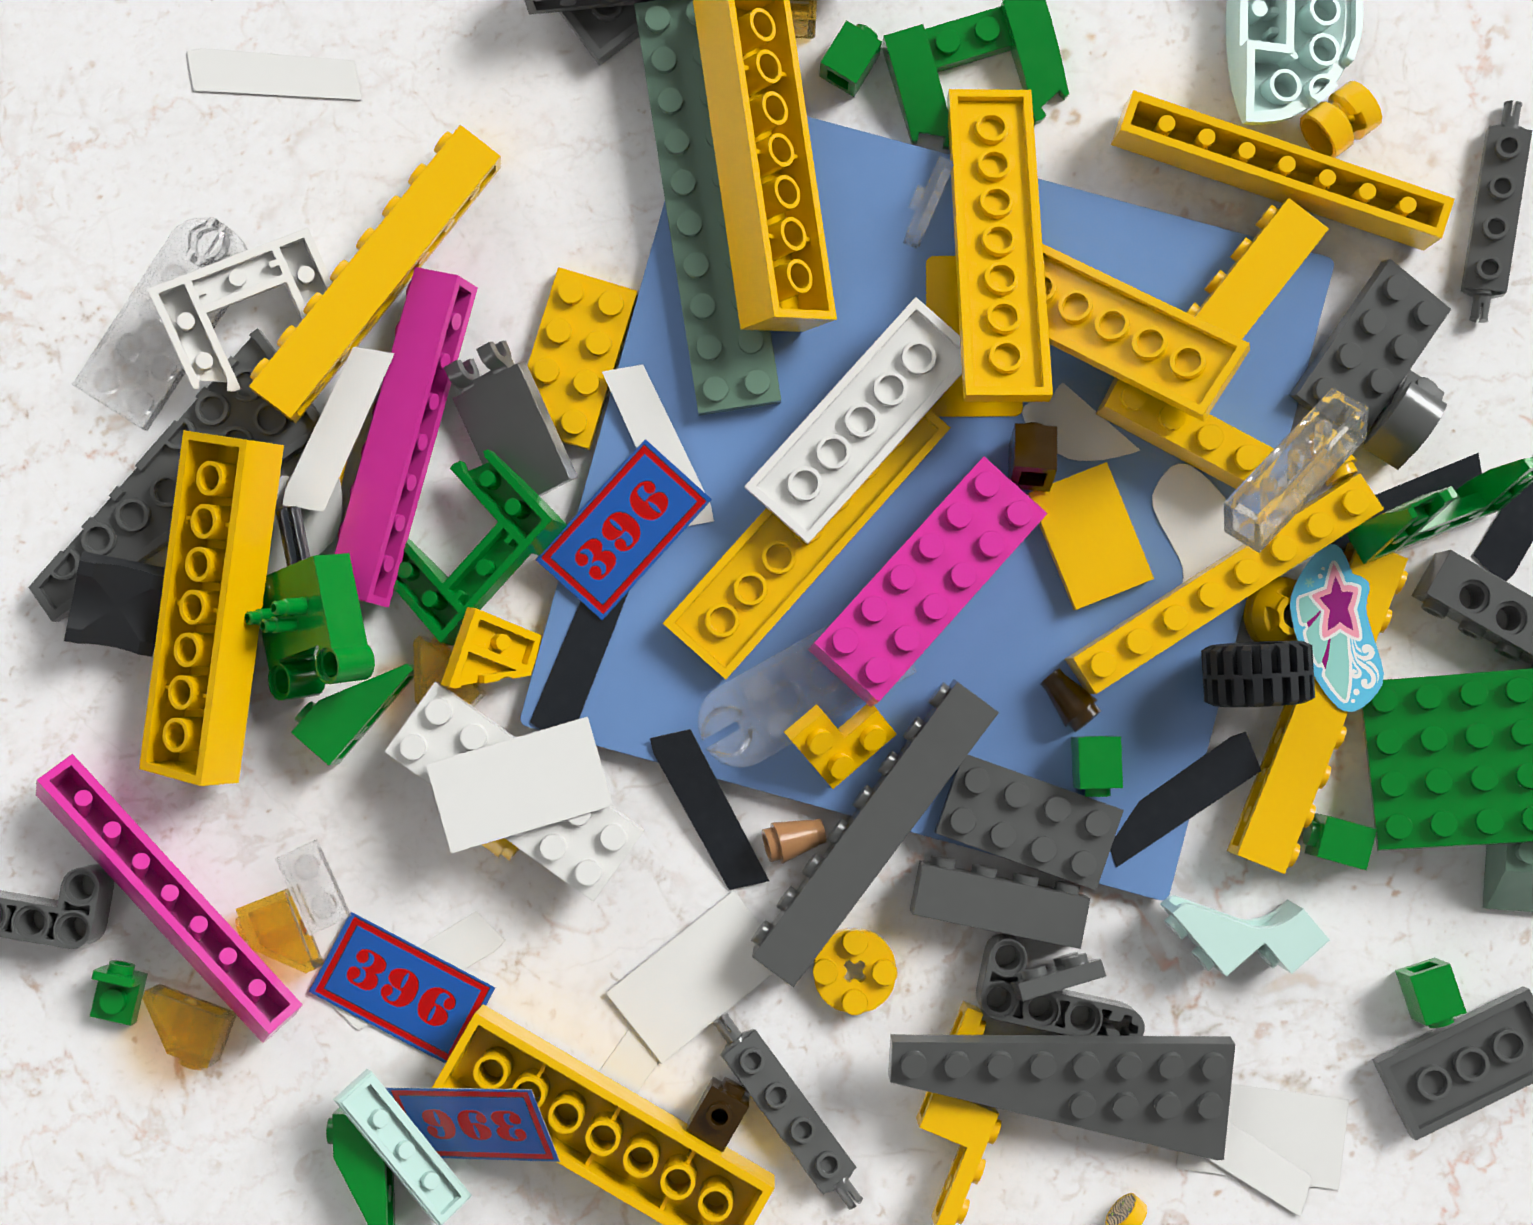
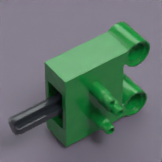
(309, 613)

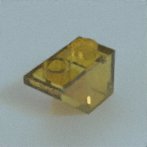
(429, 667)

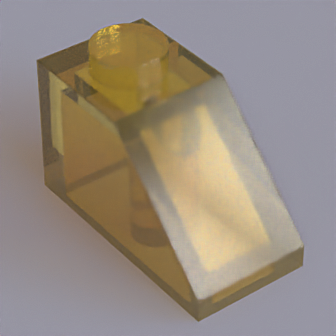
(277, 931)
(189, 1026)

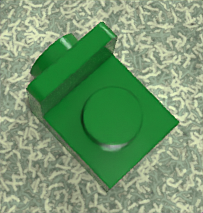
(118, 992)

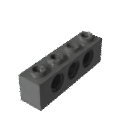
(1440, 597)

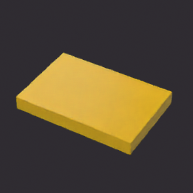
(1091, 537)

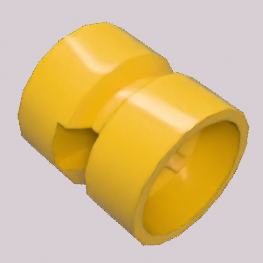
(1344, 118)

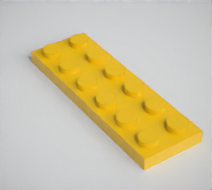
(1138, 336)

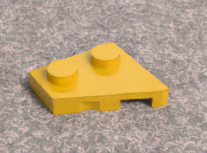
(490, 650)

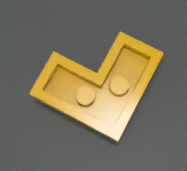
(841, 750)

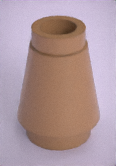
(792, 838)

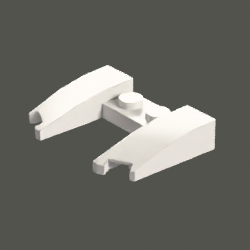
(190, 297)

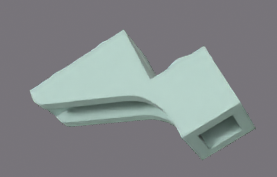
(1225, 941)

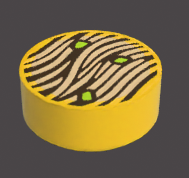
(1127, 1211)

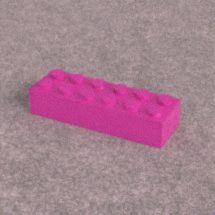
(927, 582)

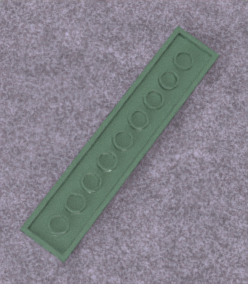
(727, 364)

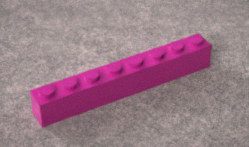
(404, 430)
(167, 898)

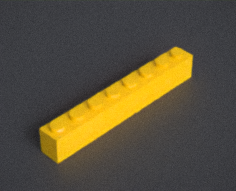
(1282, 171)
(376, 273)
(1222, 586)
(1303, 744)

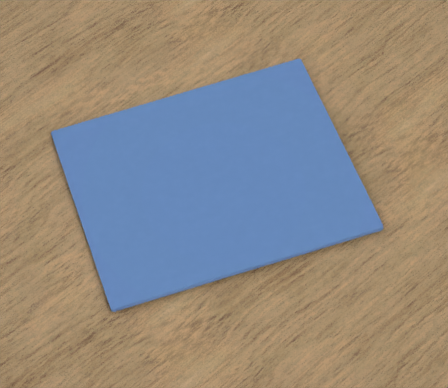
(1021, 617)

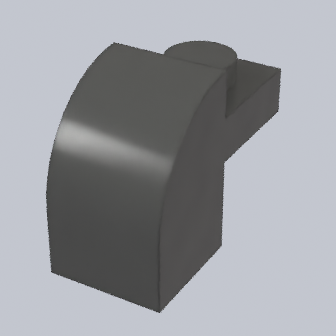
(1406, 421)

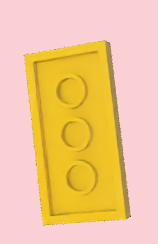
(574, 345)

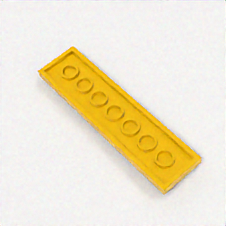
(998, 247)
(774, 566)

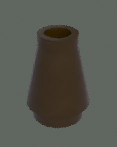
(1070, 700)

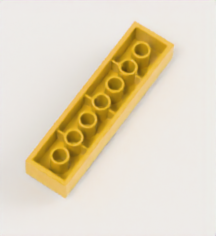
(765, 164)
(209, 584)
(609, 1130)

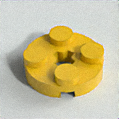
(879, 971)

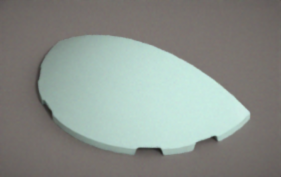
(1288, 53)

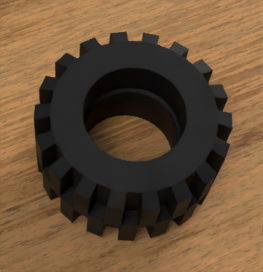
(1258, 674)

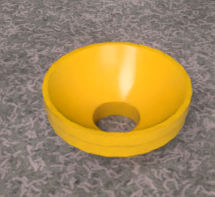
(1266, 609)

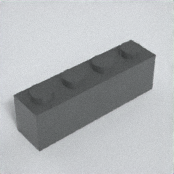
(1000, 903)

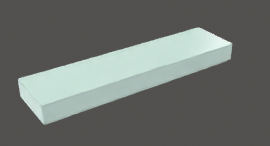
(402, 1147)

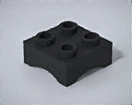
(115, 604)

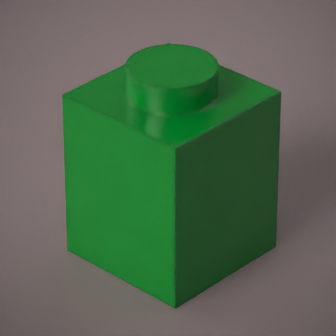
(850, 57)
(1097, 764)
(1339, 841)
(1431, 992)

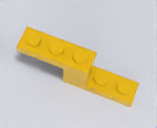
(963, 1123)

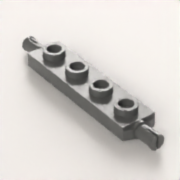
(1496, 211)
(788, 1111)

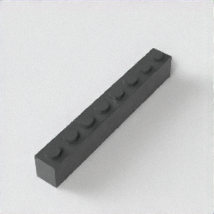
(873, 831)

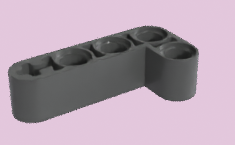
(61, 913)
(1060, 1003)

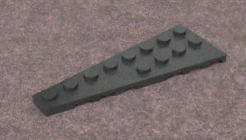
(139, 513)
(1128, 1087)

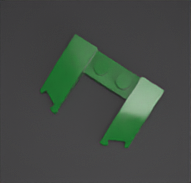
(920, 53)
(1441, 511)
(523, 528)

